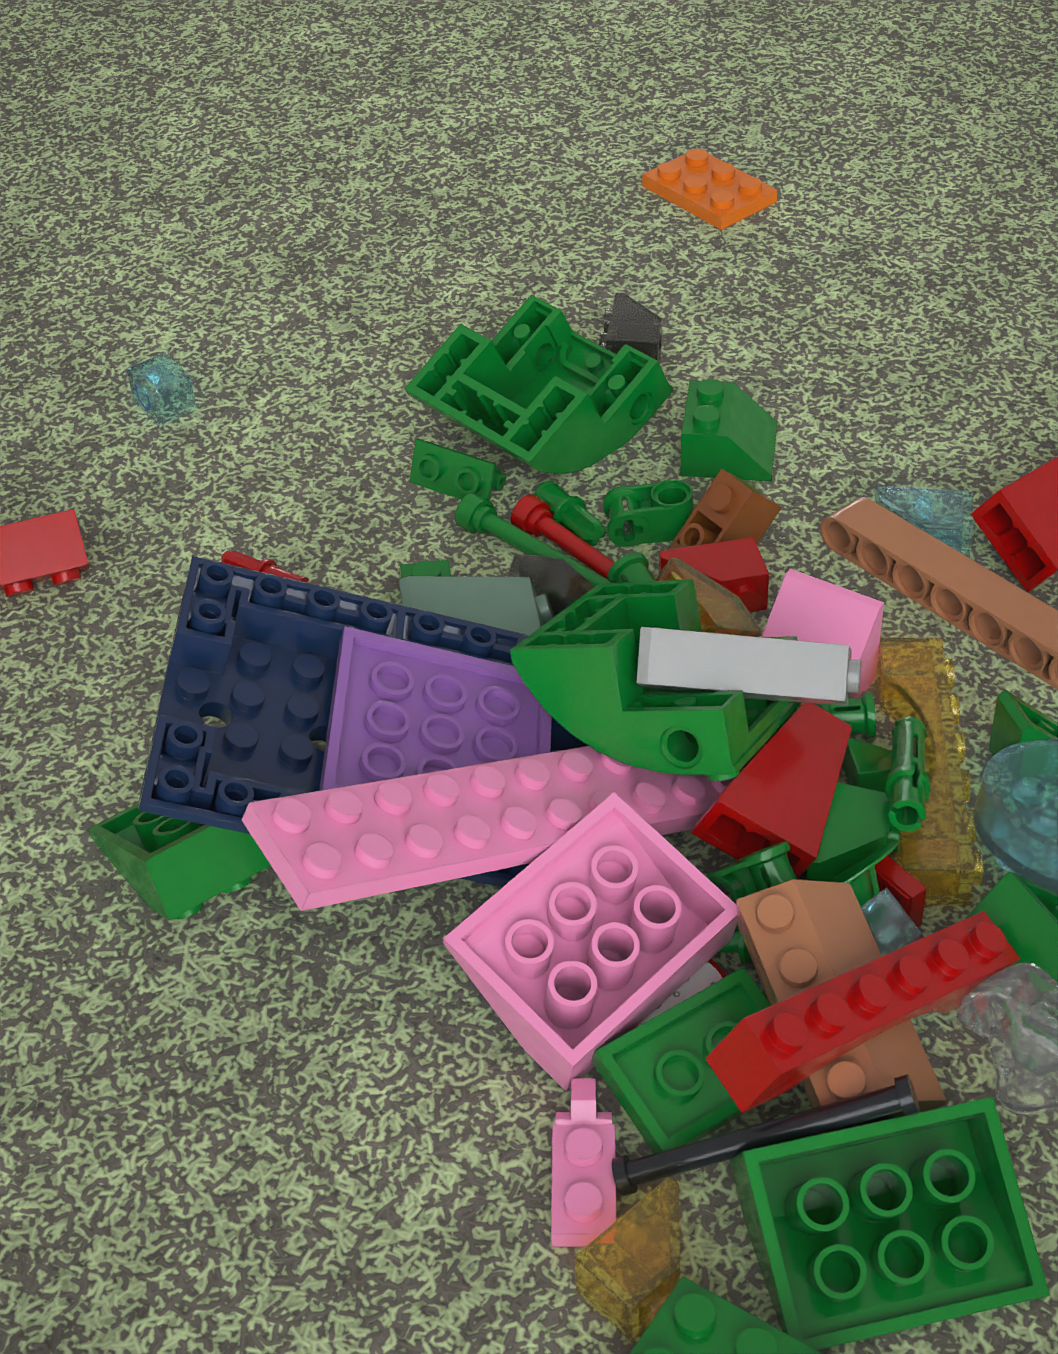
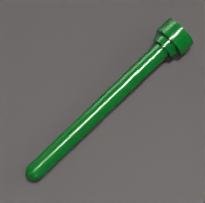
(479, 515)

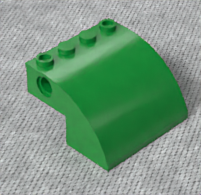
(542, 389)
(586, 679)

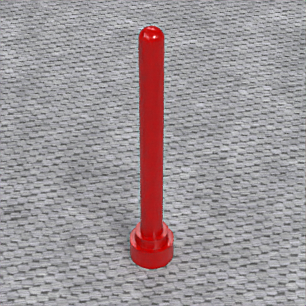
(535, 518)

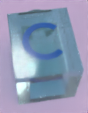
(161, 389)

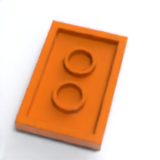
(709, 188)

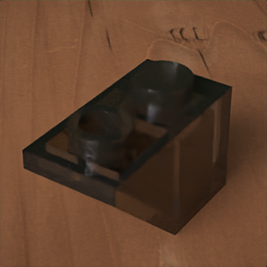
(632, 325)

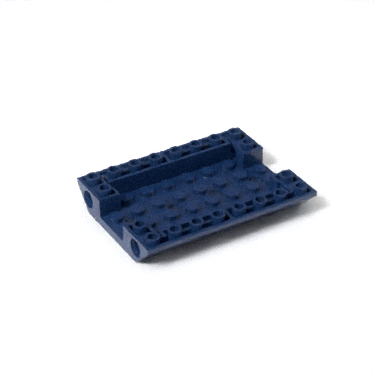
(265, 664)

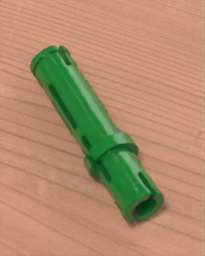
(908, 783)

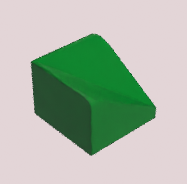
(866, 765)

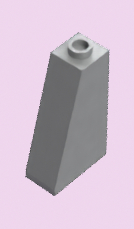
(757, 665)

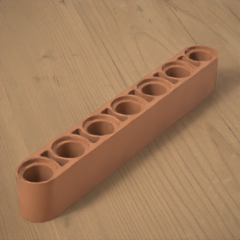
(947, 584)

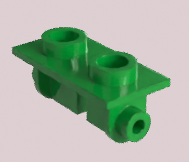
(453, 471)

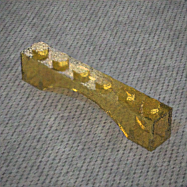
(916, 683)

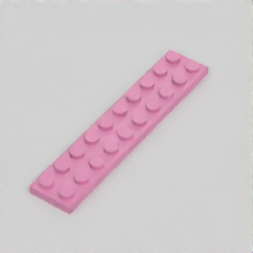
(455, 821)

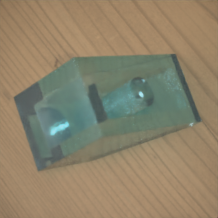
(937, 512)

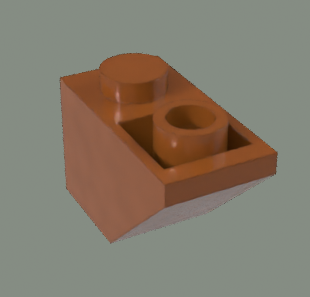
(726, 513)

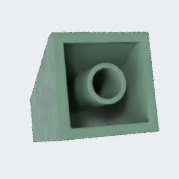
(492, 601)

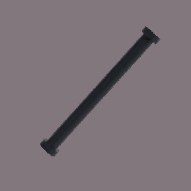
(804, 1124)

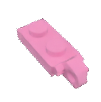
(582, 1169)

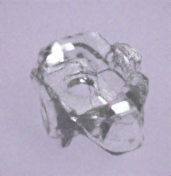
(1020, 1024)

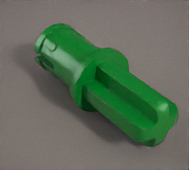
(571, 512)

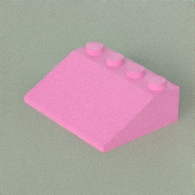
(592, 938)

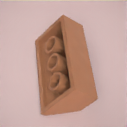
(807, 936)

